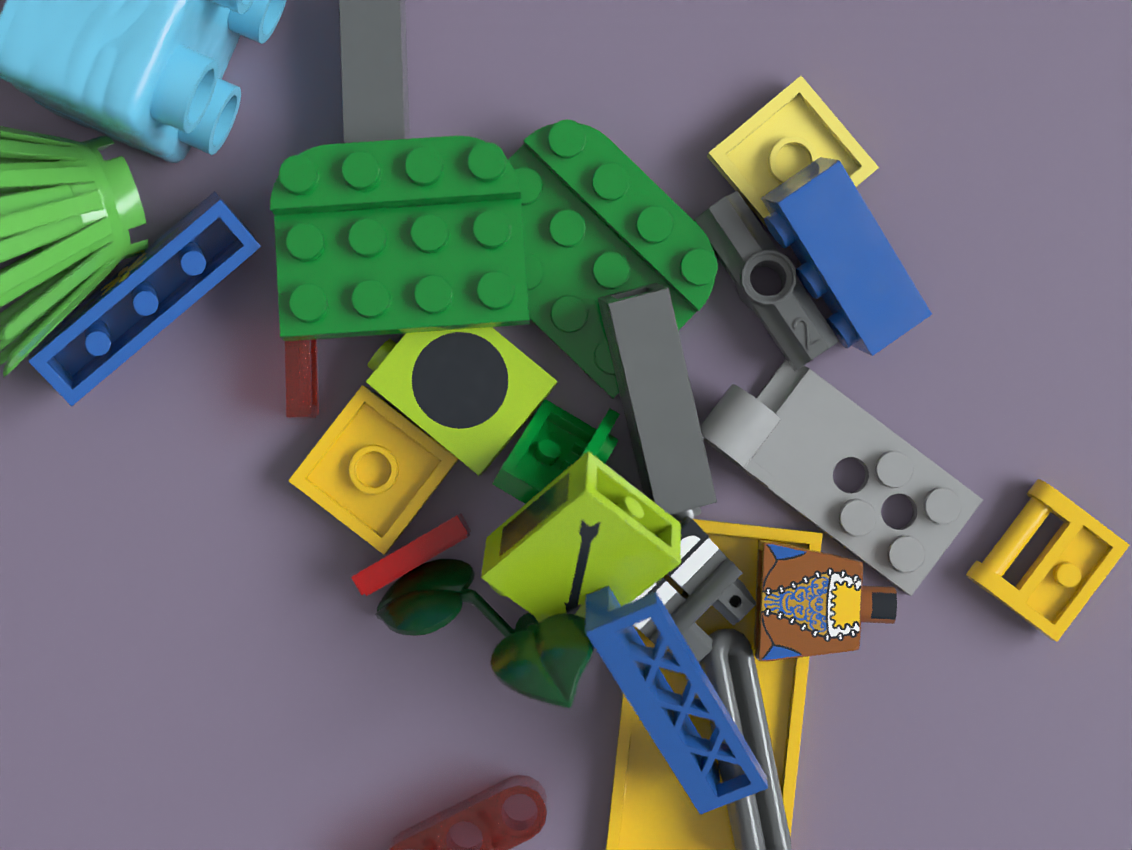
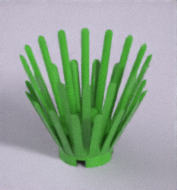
(79, 213)

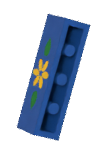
(143, 298)

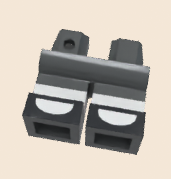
(706, 581)

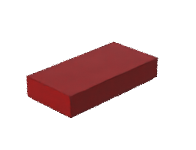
(411, 555)

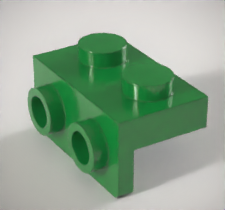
(550, 447)

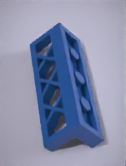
(666, 712)

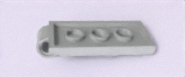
(797, 437)

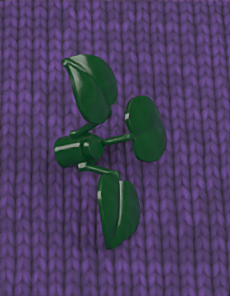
(532, 659)

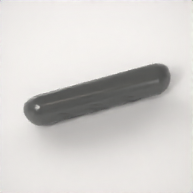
(761, 818)

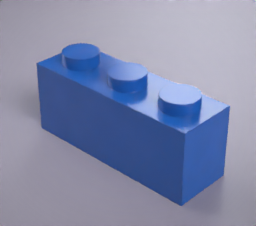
(844, 256)

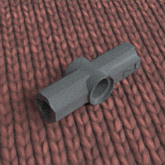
(745, 246)

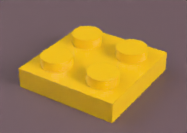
(373, 469)

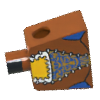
(813, 603)

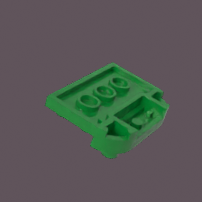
(599, 231)
(398, 239)

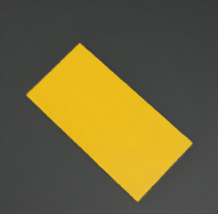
(646, 798)

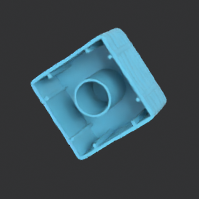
(135, 66)

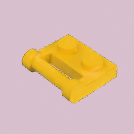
(1063, 572)

